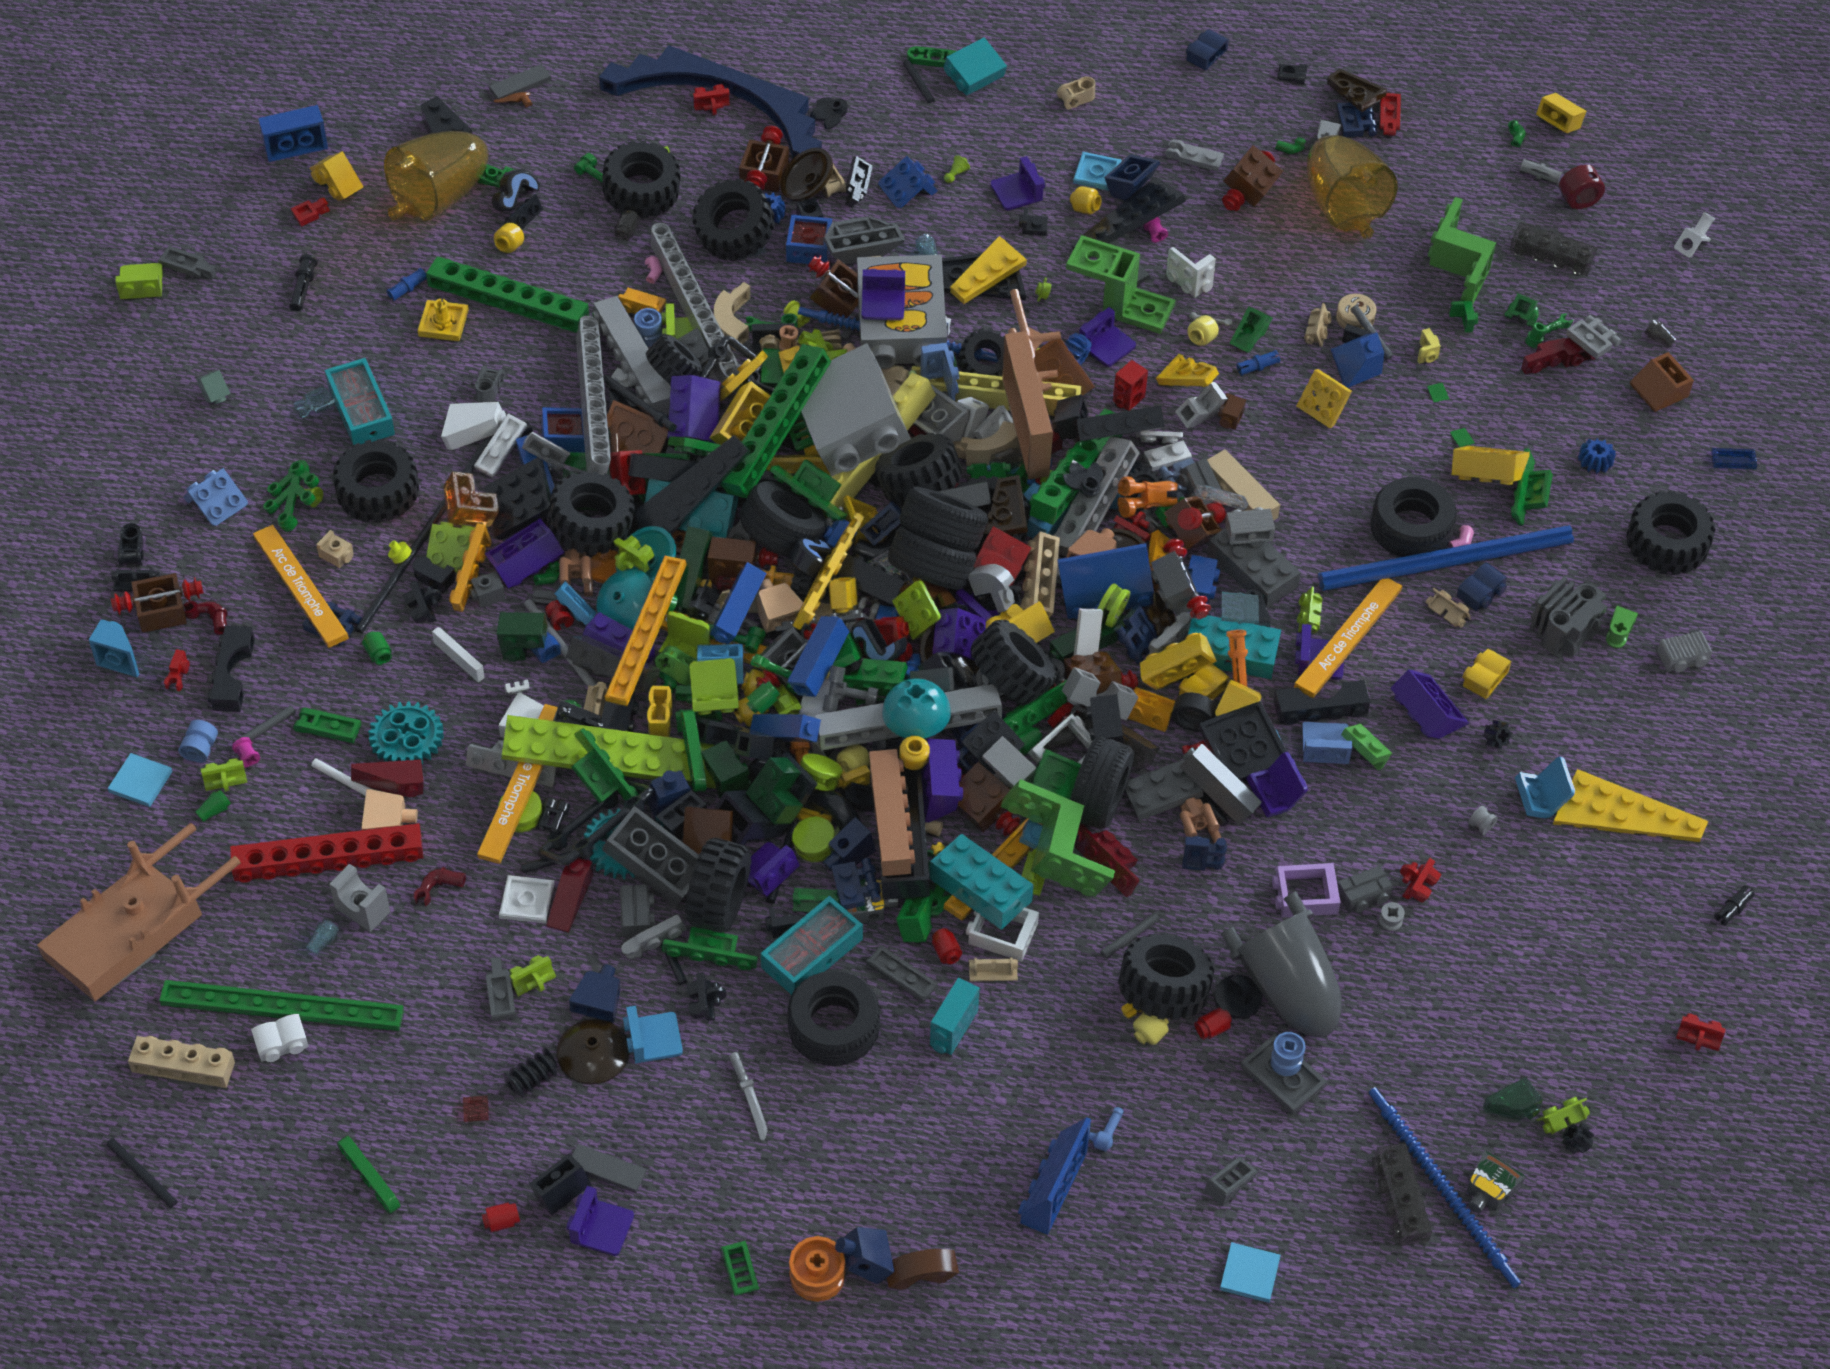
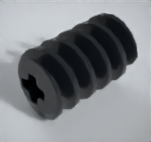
(531, 1072)

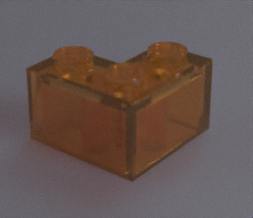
(465, 504)

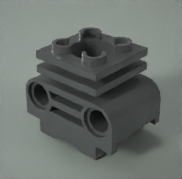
(1568, 616)

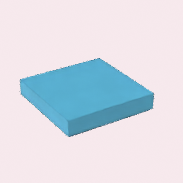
(1093, 169)
(140, 780)
(1250, 1272)

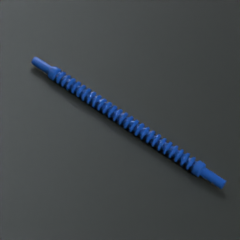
(824, 317)
(1499, 1260)

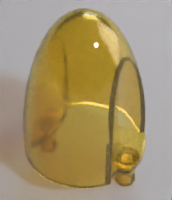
(433, 172)
(1350, 183)

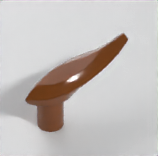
(516, 97)

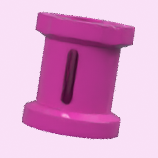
(1156, 230)
(245, 751)

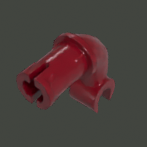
(215, 610)
(440, 877)

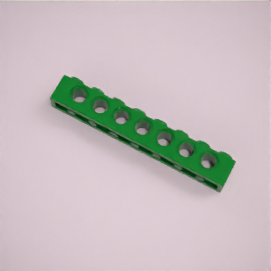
(506, 294)
(777, 418)
(1055, 494)

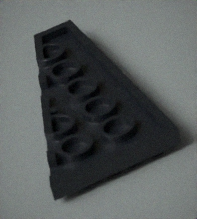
(1143, 206)
(955, 266)

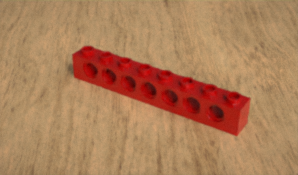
(336, 845)

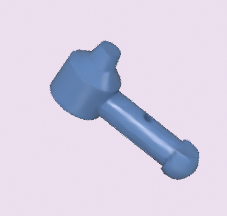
(1103, 1139)

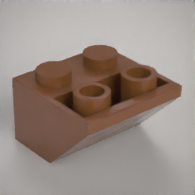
(1662, 382)

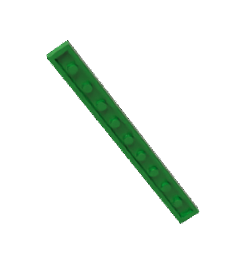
(281, 1004)

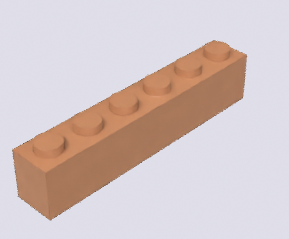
(890, 812)

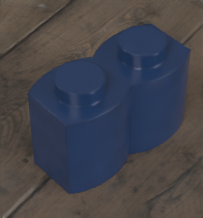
(1206, 49)
(1481, 587)

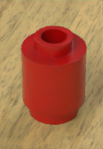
(946, 946)
(1213, 1023)
(501, 1217)

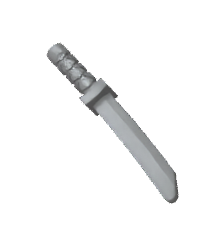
(747, 1087)

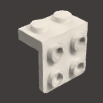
(1191, 277)
(1151, 436)

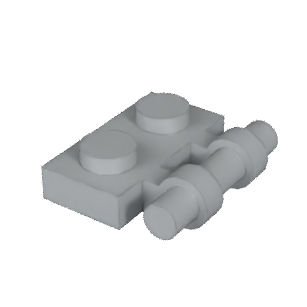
(1590, 340)

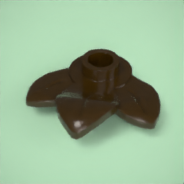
(1159, 614)

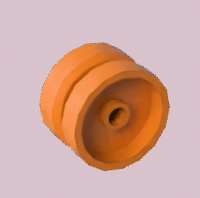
(816, 1269)

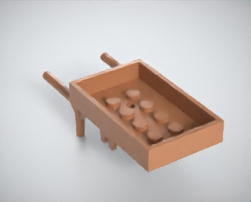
(1025, 392)
(126, 921)

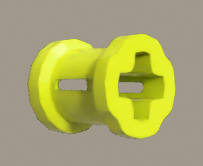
(793, 307)

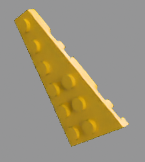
(831, 566)
(1618, 809)

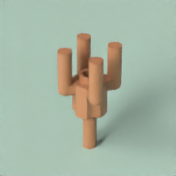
(576, 566)
(1198, 816)

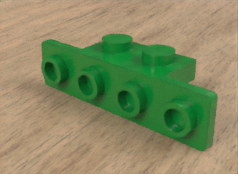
(814, 485)
(1531, 490)
(877, 674)
(1032, 713)
(598, 772)
(712, 947)

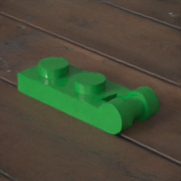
(327, 725)

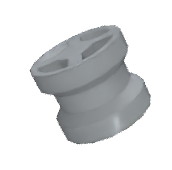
(1483, 820)
(1391, 923)

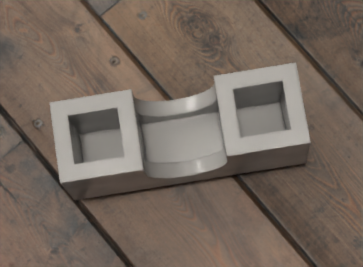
(1084, 685)

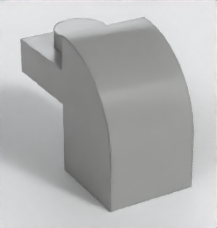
(1201, 408)
(993, 580)

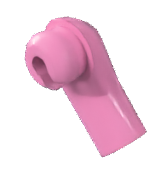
(656, 269)
(1465, 537)

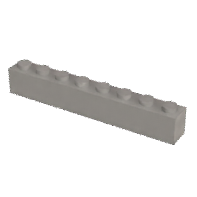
(630, 351)
(867, 724)

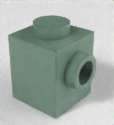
(213, 387)

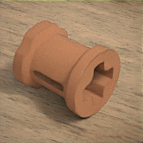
(787, 338)

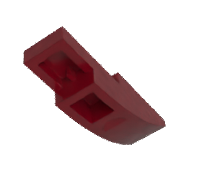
(1554, 352)

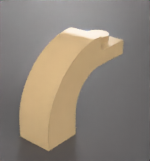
(724, 312)
(980, 450)

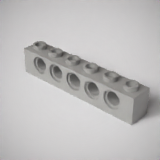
(1088, 512)

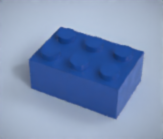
(293, 133)

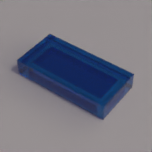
(1734, 458)

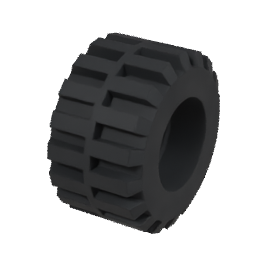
(977, 341)
(672, 358)

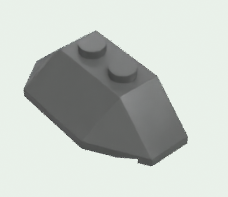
(862, 238)

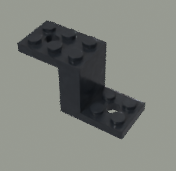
(748, 818)

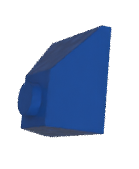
(1359, 359)

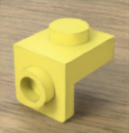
(1430, 347)

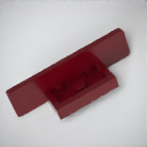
(1109, 852)

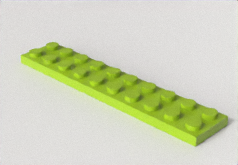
(633, 753)

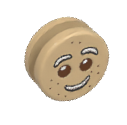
(1344, 314)

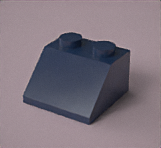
(1130, 176)

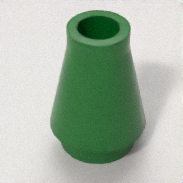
(213, 805)

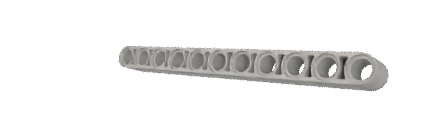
(690, 296)
(592, 396)

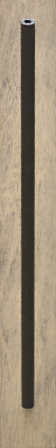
(398, 572)

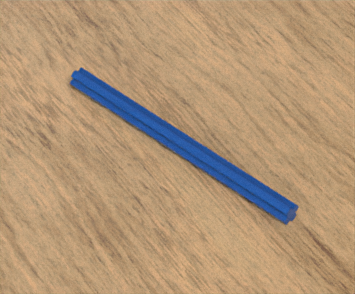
(1445, 558)

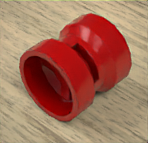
(558, 615)

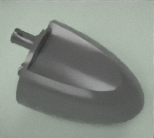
(1292, 971)

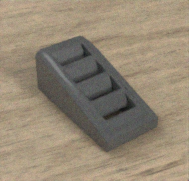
(1220, 1191)

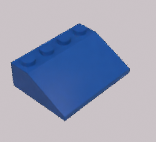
(1090, 575)
(1055, 1177)

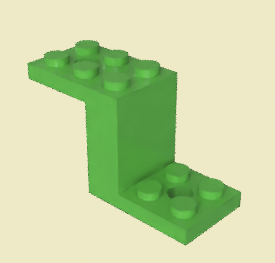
(1461, 252)
(1120, 273)
(1057, 839)

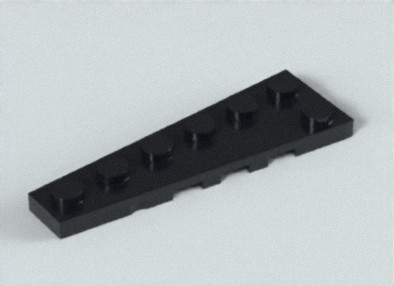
(686, 493)

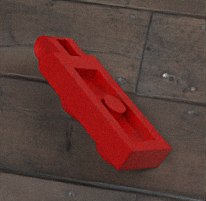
(1390, 113)

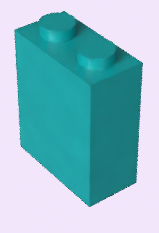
(974, 66)
(954, 1016)

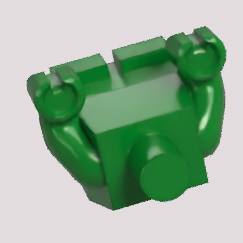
(1525, 308)

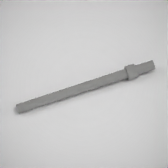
(582, 672)

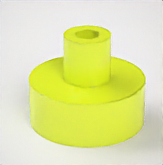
(399, 551)

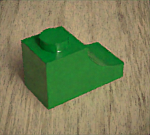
(1251, 329)
(848, 653)
(915, 919)

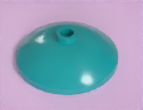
(661, 544)
(634, 589)

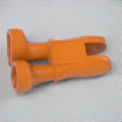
(1151, 495)

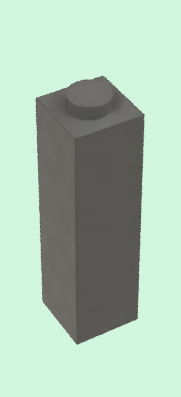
(1219, 783)

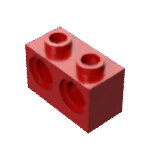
(1130, 385)
(619, 469)

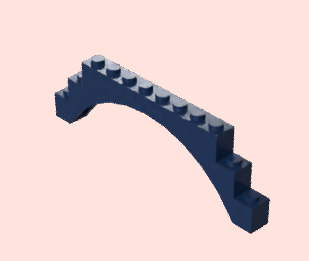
(680, 67)

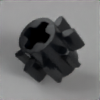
(1497, 734)
(1578, 1138)

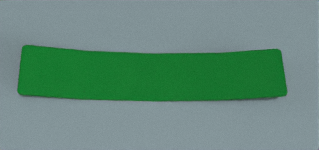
(1438, 394)

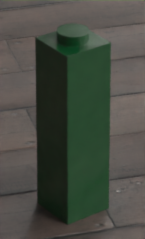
(695, 552)
(1063, 646)

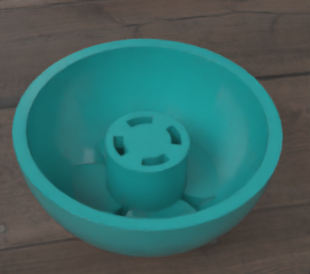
(916, 709)

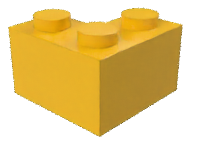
(338, 175)

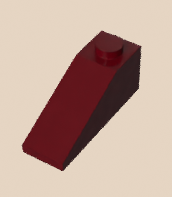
(392, 777)
(570, 894)

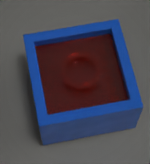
(806, 239)
(563, 428)

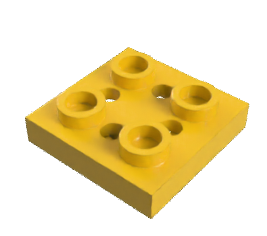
(444, 315)
(1330, 400)

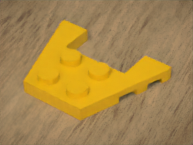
(745, 371)

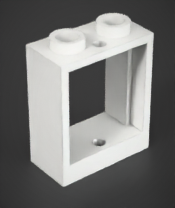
(1077, 727)
(1017, 951)

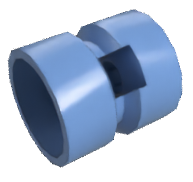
(649, 325)
(198, 740)
(1287, 1054)

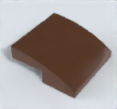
(706, 824)

